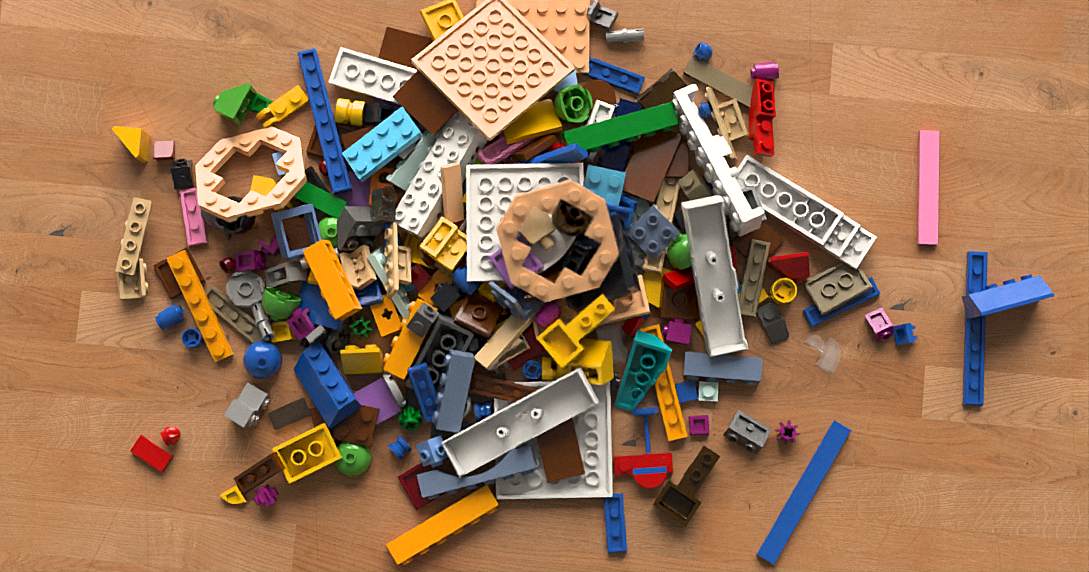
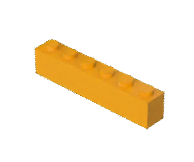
(442, 524)

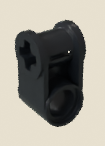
(579, 257)

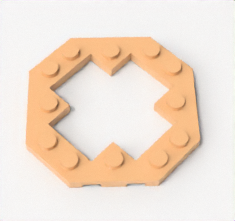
(254, 203)
(568, 281)

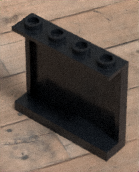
(620, 279)

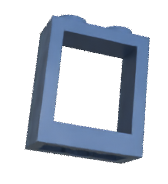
(312, 225)

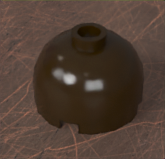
(570, 219)

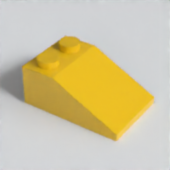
(308, 453)

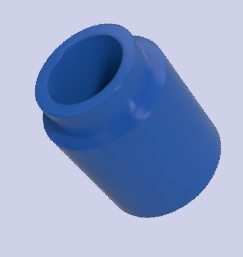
(460, 281)
(170, 317)

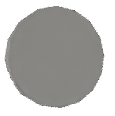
(245, 289)
(394, 389)

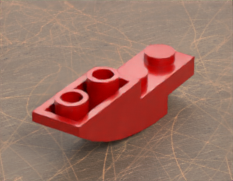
(760, 117)

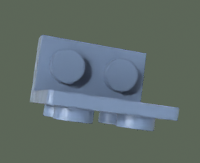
(653, 232)
(514, 301)

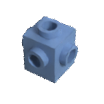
(432, 452)

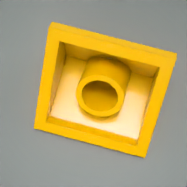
(135, 140)

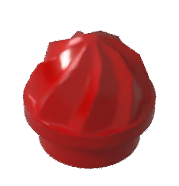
(170, 435)

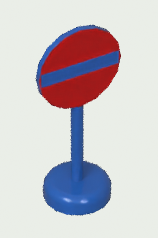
(649, 468)

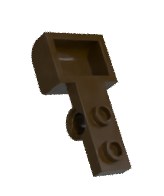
(679, 499)

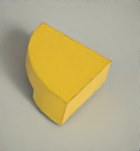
(233, 496)

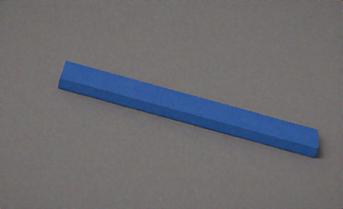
(324, 121)
(974, 333)
(803, 492)

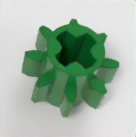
(363, 332)
(410, 418)

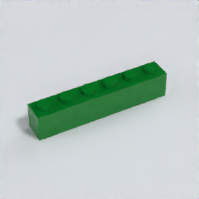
(622, 128)

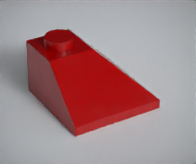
(791, 266)

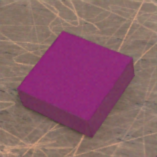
(699, 425)

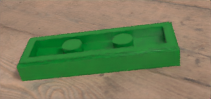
(321, 200)

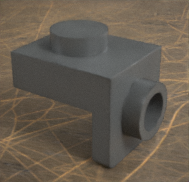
(601, 16)
(422, 319)

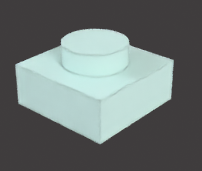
(708, 391)

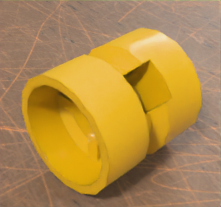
(349, 112)
(783, 291)
(548, 371)

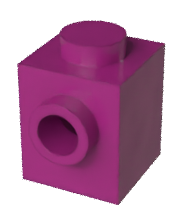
(677, 332)

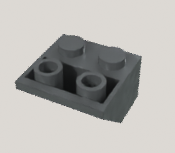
(356, 228)

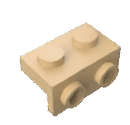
(358, 267)
(133, 286)

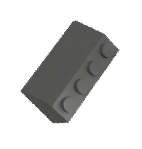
(439, 340)

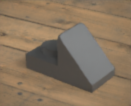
(773, 323)

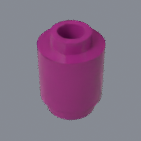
(765, 71)
(548, 314)

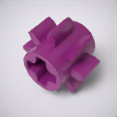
(793, 433)
(266, 496)

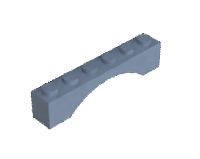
(516, 461)

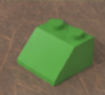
(234, 103)

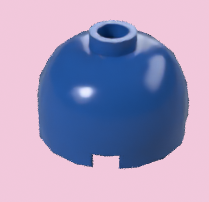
(262, 359)

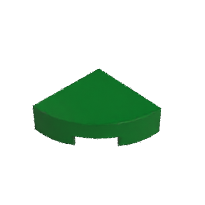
(259, 103)

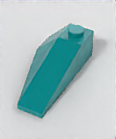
(645, 364)

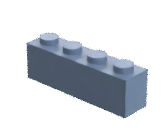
(722, 367)
(454, 390)

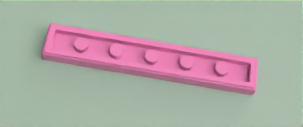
(928, 187)

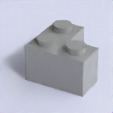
(248, 406)

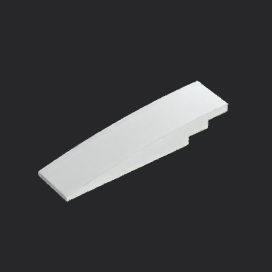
(806, 213)

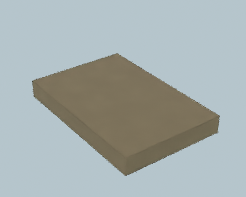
(836, 287)

